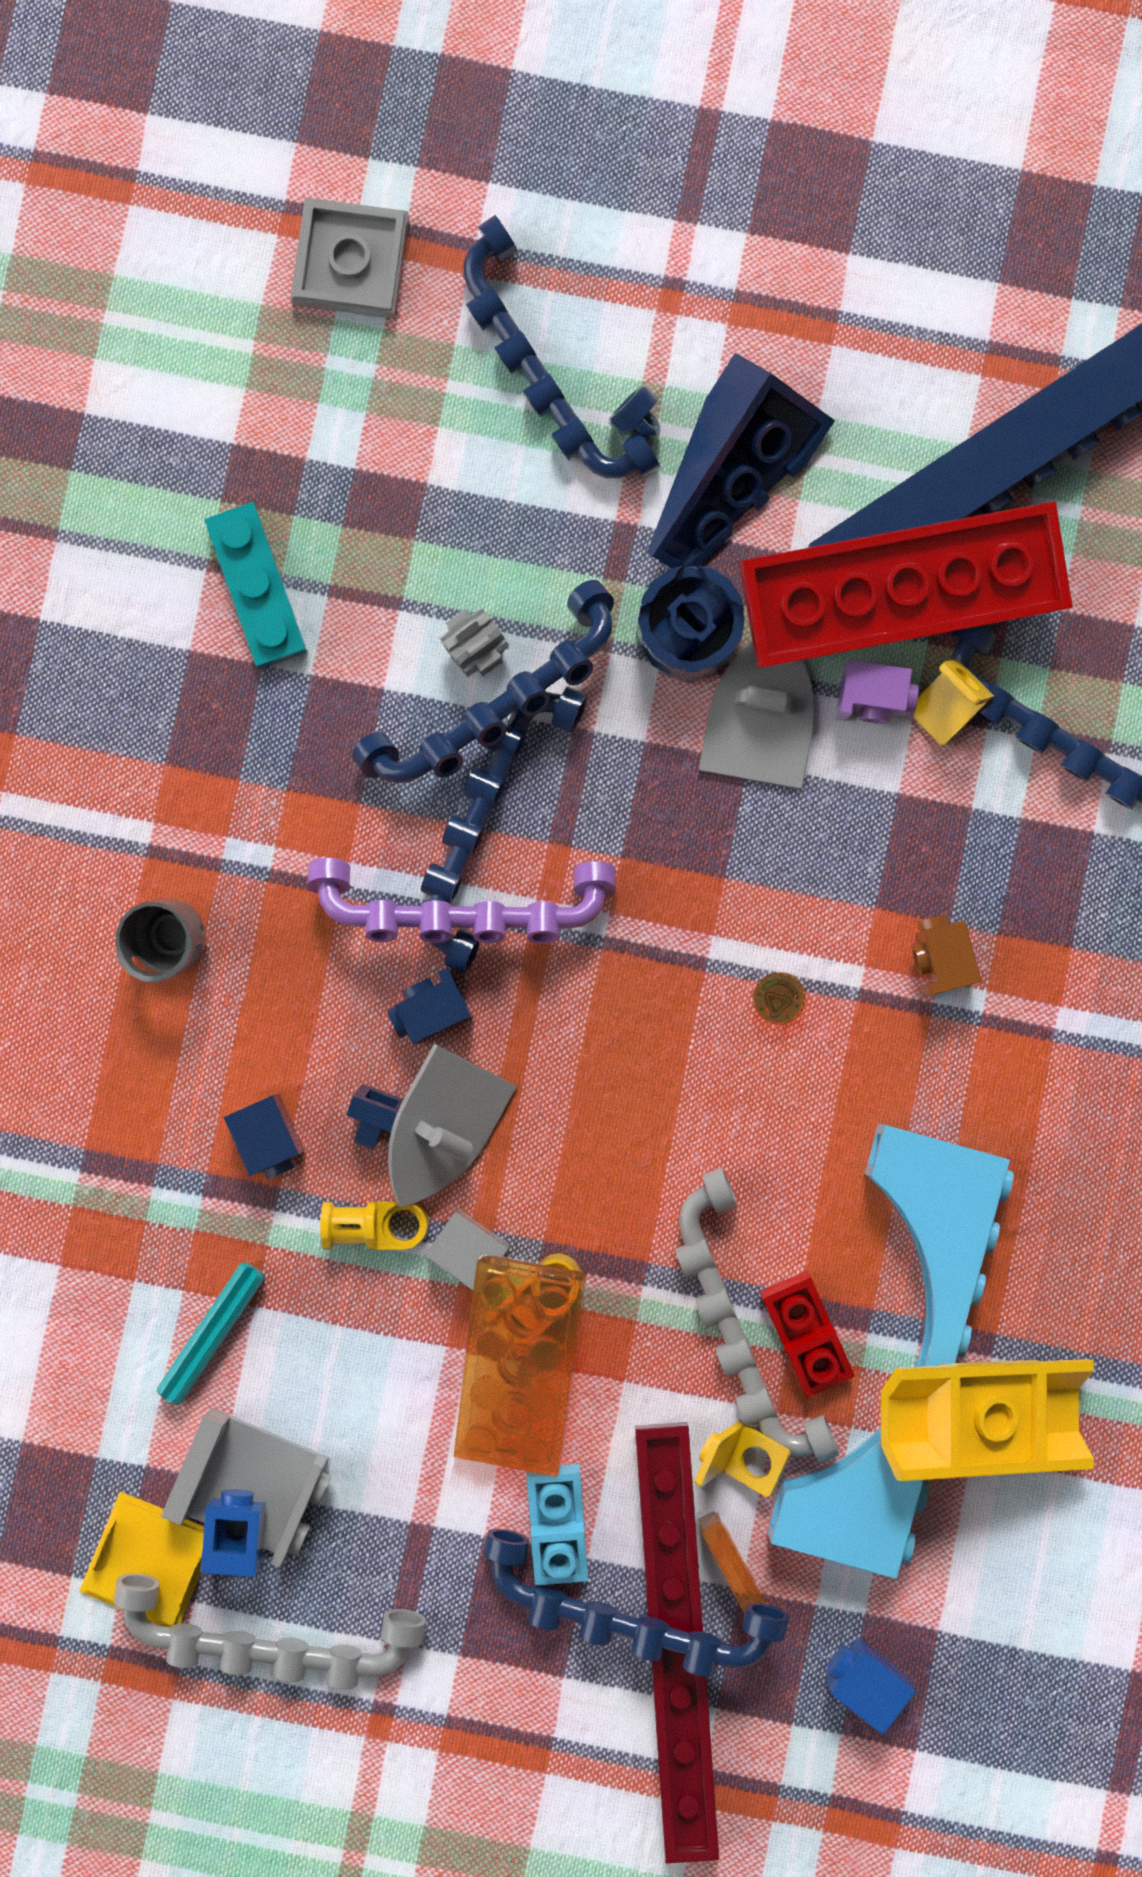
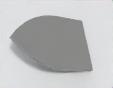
(760, 722)
(443, 1124)

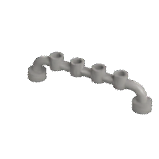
(717, 1308)
(238, 1649)

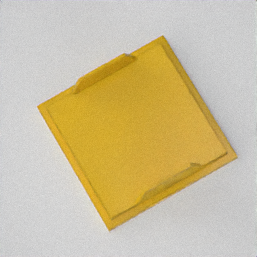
(147, 1544)

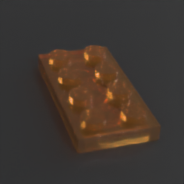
(519, 1364)

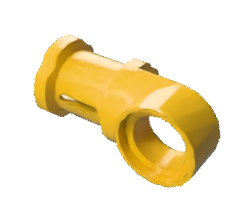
(374, 1224)

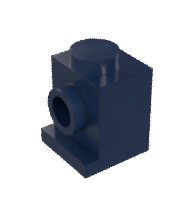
(429, 1008)

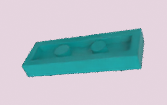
(255, 585)

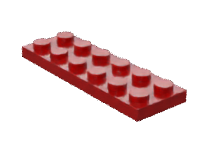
(905, 584)

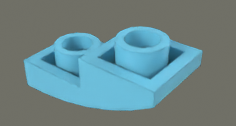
(557, 1526)

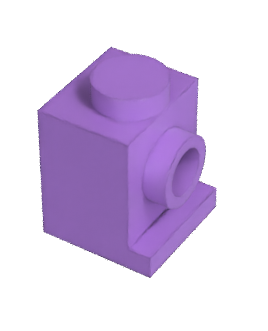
(876, 692)

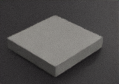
(349, 257)

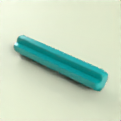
(210, 1333)

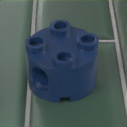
(690, 622)

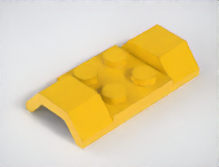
(984, 1419)

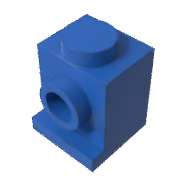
(229, 1553)

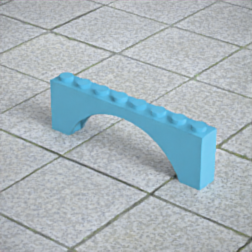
(949, 1202)

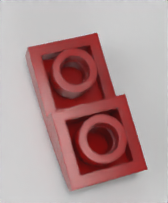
(807, 1334)

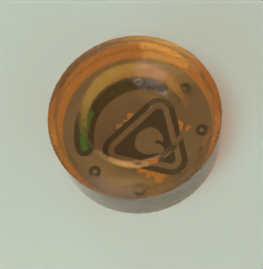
(778, 998)

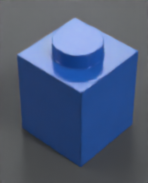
(868, 1684)

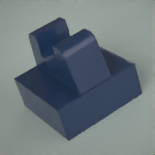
(375, 1111)

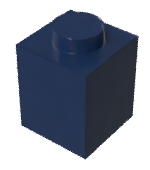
(265, 1137)

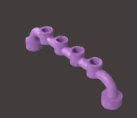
(436, 918)

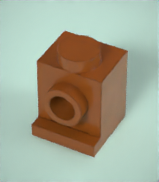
(944, 955)

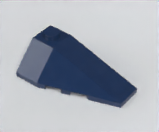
(740, 448)

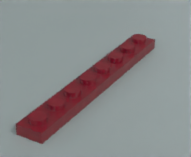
(676, 1598)

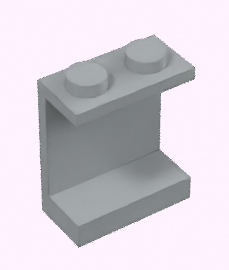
(246, 1457)

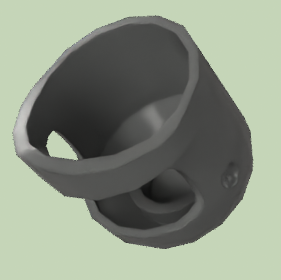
(176, 926)

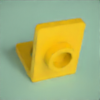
(950, 701)
(726, 1454)

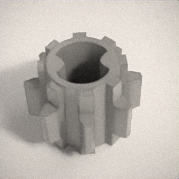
(474, 642)

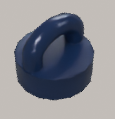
(635, 413)

